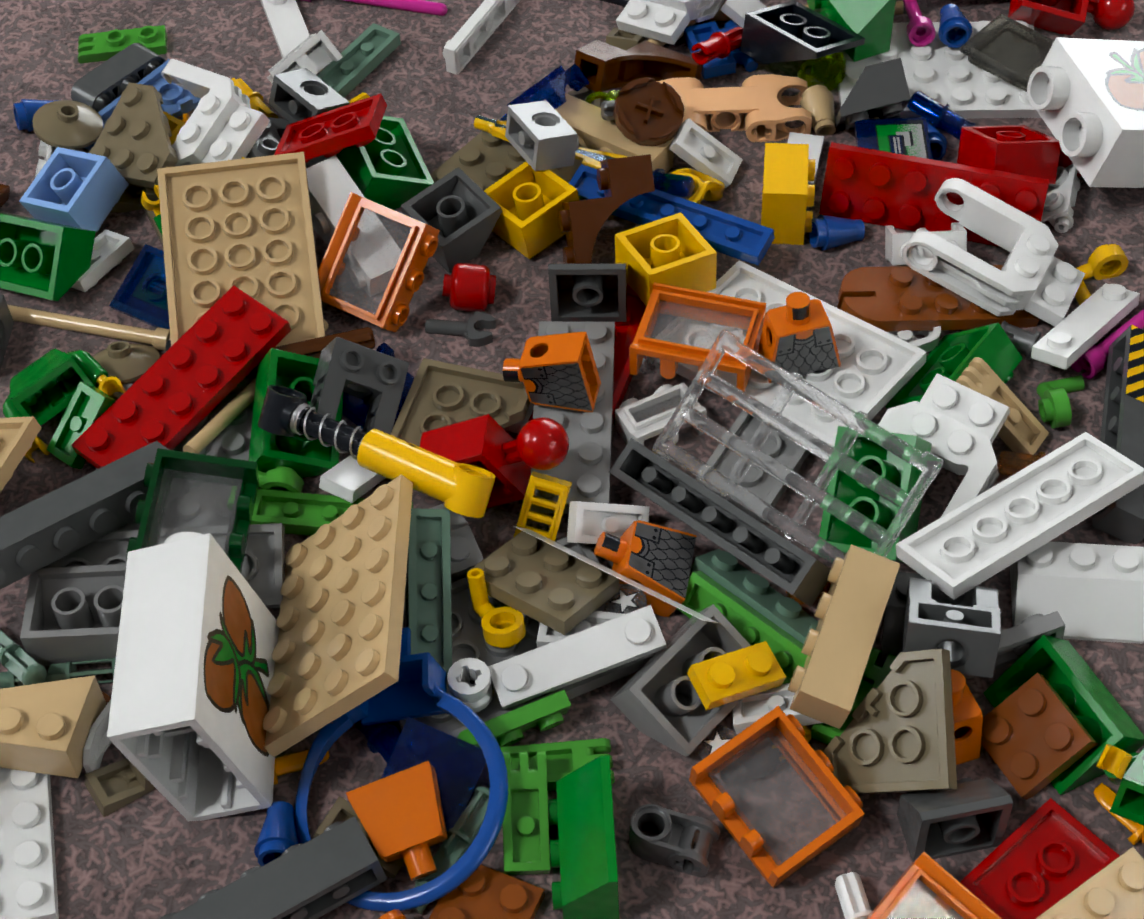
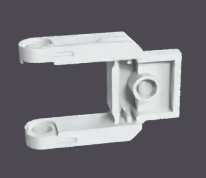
(664, 18)
(223, 121)
(1031, 274)
(961, 432)

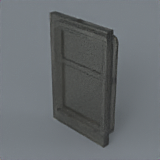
(1008, 50)

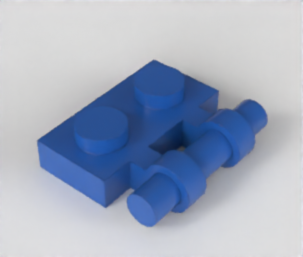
(717, 66)

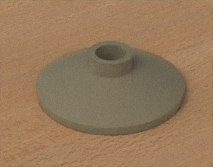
(67, 124)
(127, 360)

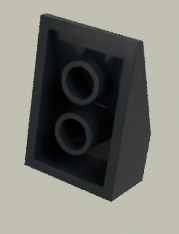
(793, 34)

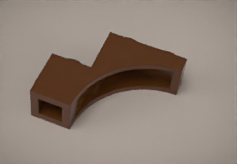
(613, 67)
(583, 219)

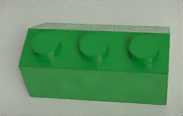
(865, 17)
(389, 166)
(42, 256)
(954, 355)
(297, 452)
(866, 500)
(1082, 694)
(585, 843)

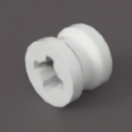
(459, 677)

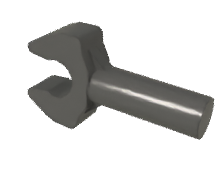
(466, 329)

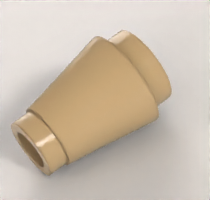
(820, 103)

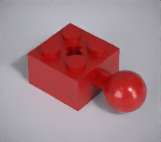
(1069, 15)
(1012, 150)
(485, 444)

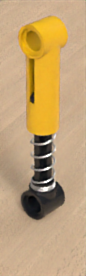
(459, 485)

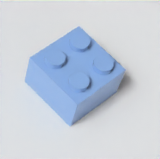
(74, 189)

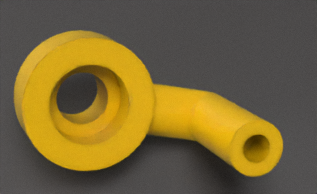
(1103, 263)
(501, 625)

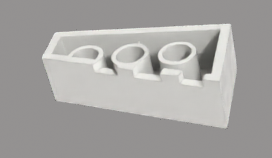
(328, 193)

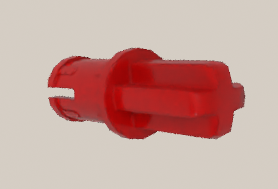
(717, 46)

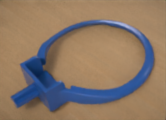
(416, 694)

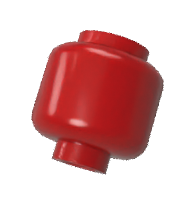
(469, 287)

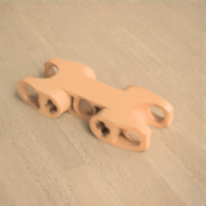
(749, 108)

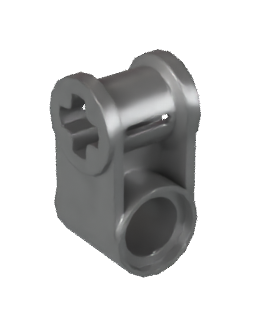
(675, 839)

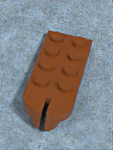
(906, 300)

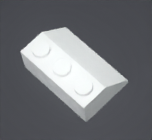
(1090, 586)

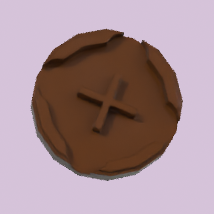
(648, 111)

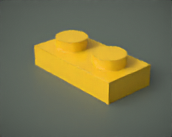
(736, 675)

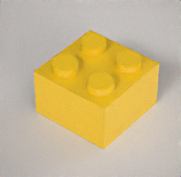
(788, 192)
(530, 208)
(668, 254)

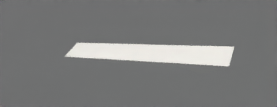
(617, 575)

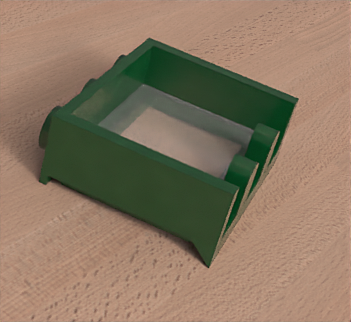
(197, 496)

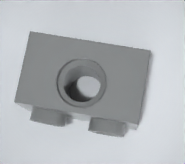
(541, 135)

